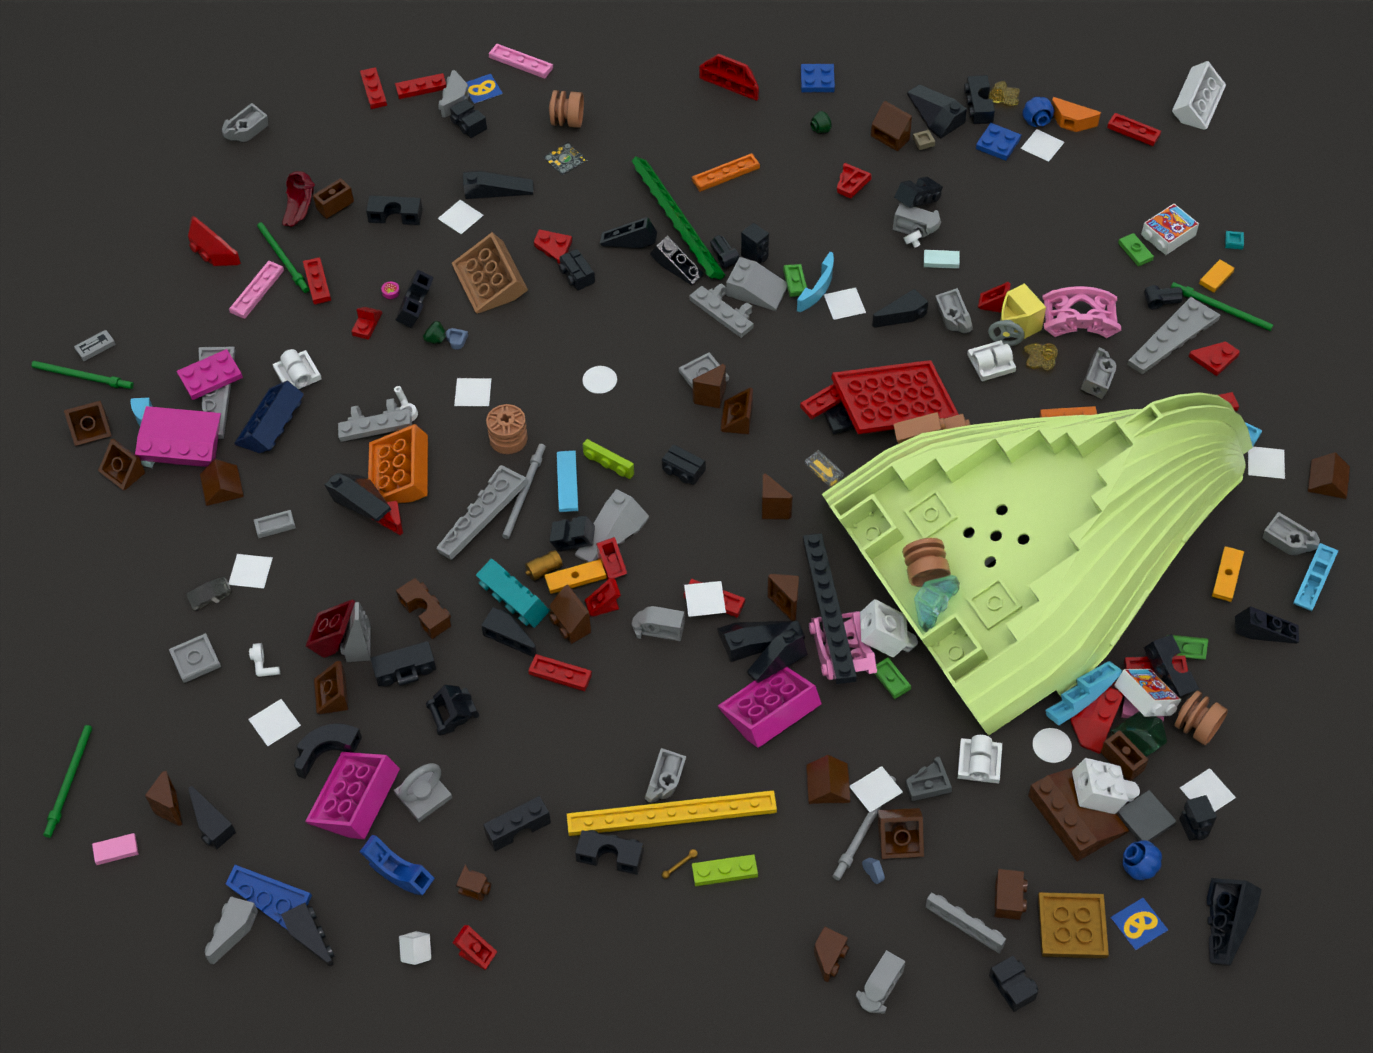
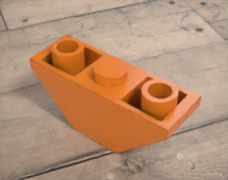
(1074, 116)

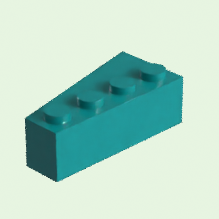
(513, 593)

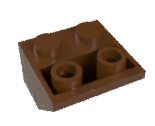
(891, 126)

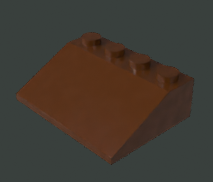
(1077, 827)

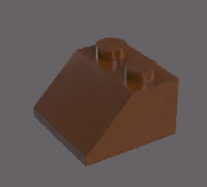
(570, 615)
(901, 833)

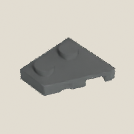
(929, 782)

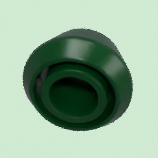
(821, 122)
(434, 333)

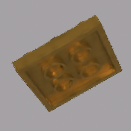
(1073, 925)

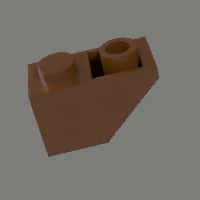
(828, 951)

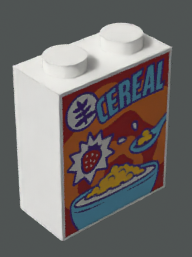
(1169, 229)
(1147, 692)

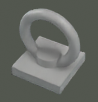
(423, 791)

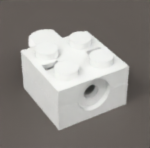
(885, 629)
(1102, 786)

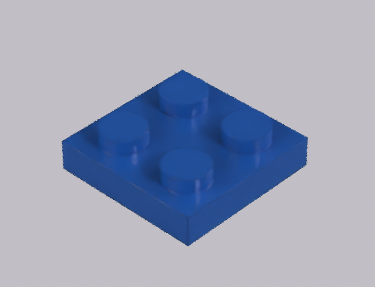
(817, 78)
(998, 141)

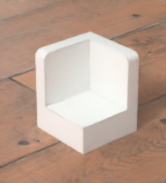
(415, 947)

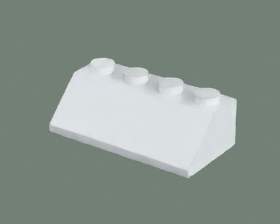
(1199, 96)

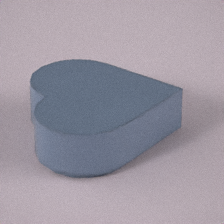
(456, 337)
(874, 869)

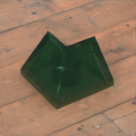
(1144, 732)

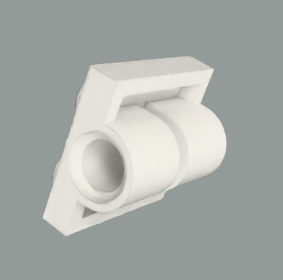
(992, 360)
(297, 368)
(980, 759)

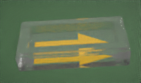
(824, 468)

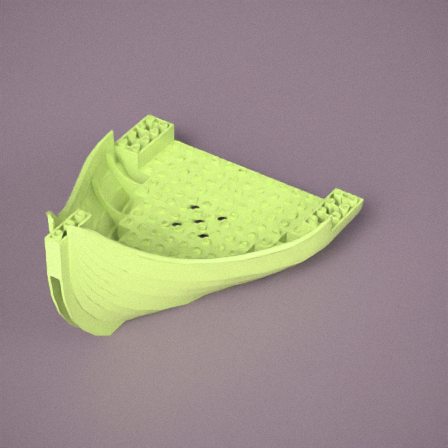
(1103, 518)

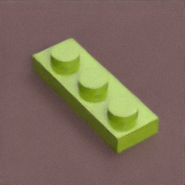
(608, 459)
(724, 870)

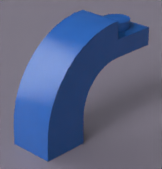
(404, 874)

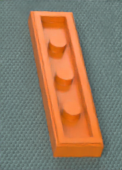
(725, 172)

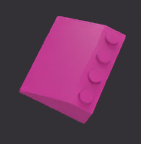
(178, 436)
(771, 705)
(353, 794)

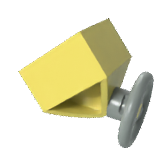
(1020, 316)

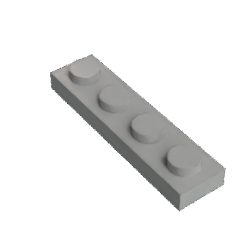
(971, 926)

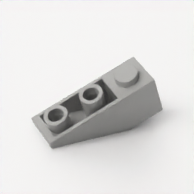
(234, 925)

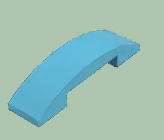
(810, 297)

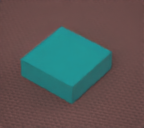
(1234, 240)

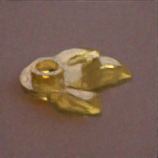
(1004, 94)
(1041, 355)

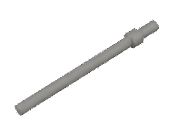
(535, 462)
(846, 859)

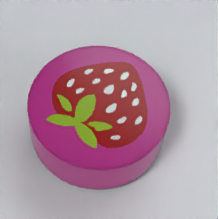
(390, 290)

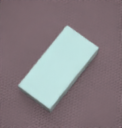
(941, 259)

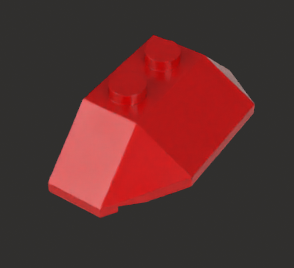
(730, 75)
(210, 245)
(1096, 720)

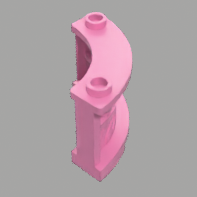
(1068, 320)
(863, 655)

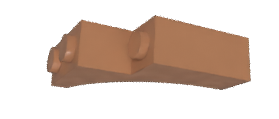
(928, 423)

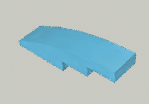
(567, 481)
(1315, 577)
(1088, 689)

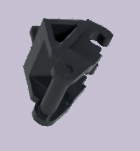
(458, 704)

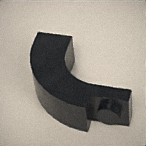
(323, 739)

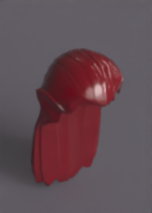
(299, 194)

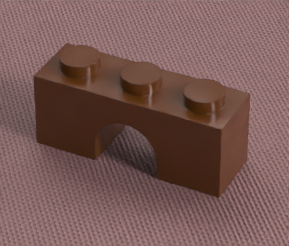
(415, 596)

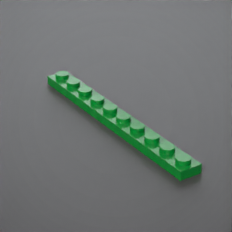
(680, 222)

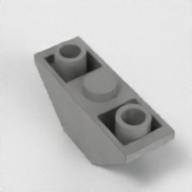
(454, 93)

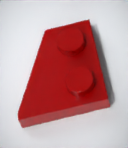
(852, 180)
(552, 243)
(1215, 357)

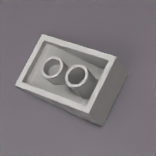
(755, 285)

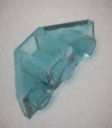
(934, 599)

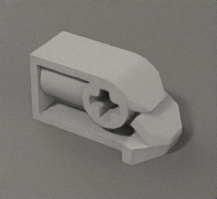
(245, 124)
(912, 219)
(954, 311)
(1099, 374)
(1284, 531)
(659, 623)
(666, 770)
(881, 983)

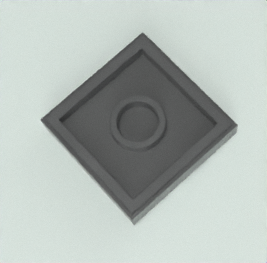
(1146, 817)

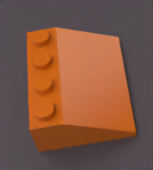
(400, 465)

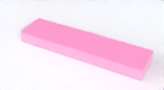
(520, 61)
(256, 289)

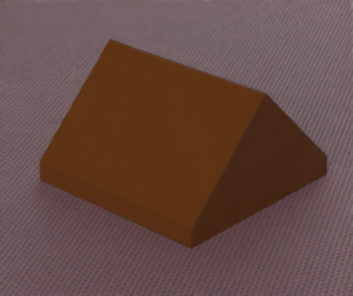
(710, 387)
(738, 413)
(88, 422)
(121, 465)
(1329, 476)
(221, 482)
(775, 500)
(784, 593)
(331, 690)
(828, 781)
(164, 800)

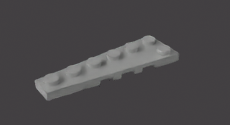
(1181, 327)
(217, 400)
(501, 490)

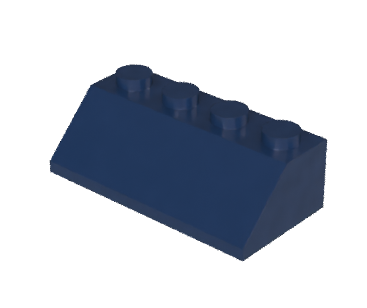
(270, 418)

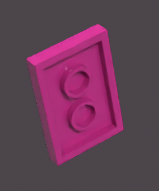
(209, 374)

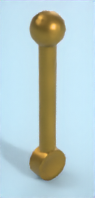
(692, 854)

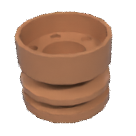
(563, 108)
(507, 429)
(925, 561)
(1200, 717)

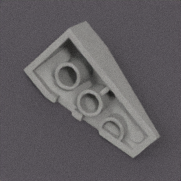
(618, 519)
(357, 636)

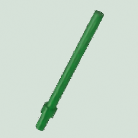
(297, 277)
(1189, 292)
(113, 381)
(55, 815)

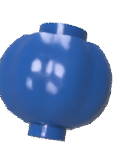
(1040, 109)
(1142, 860)

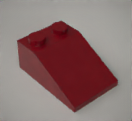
(329, 629)

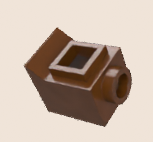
(473, 884)

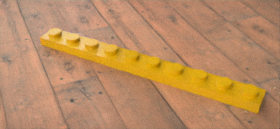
(672, 813)

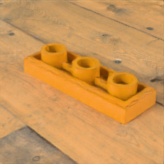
(1228, 574)
(575, 576)

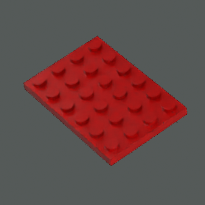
(892, 394)

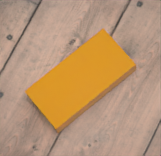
(1216, 276)

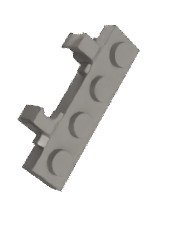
(712, 303)
(361, 426)

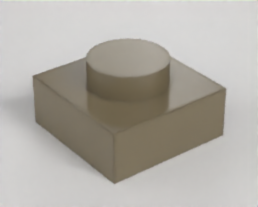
(923, 139)

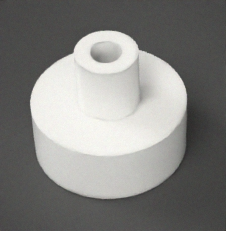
(913, 237)

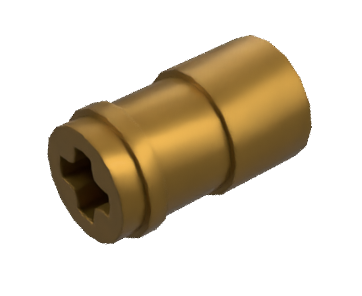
(541, 566)

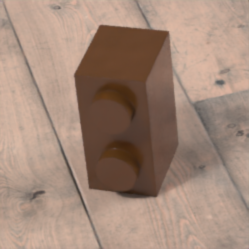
(333, 198)
(1124, 753)
(1009, 894)

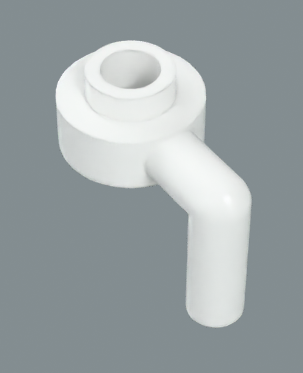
(404, 403)
(257, 654)

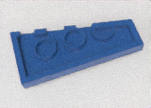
(267, 894)

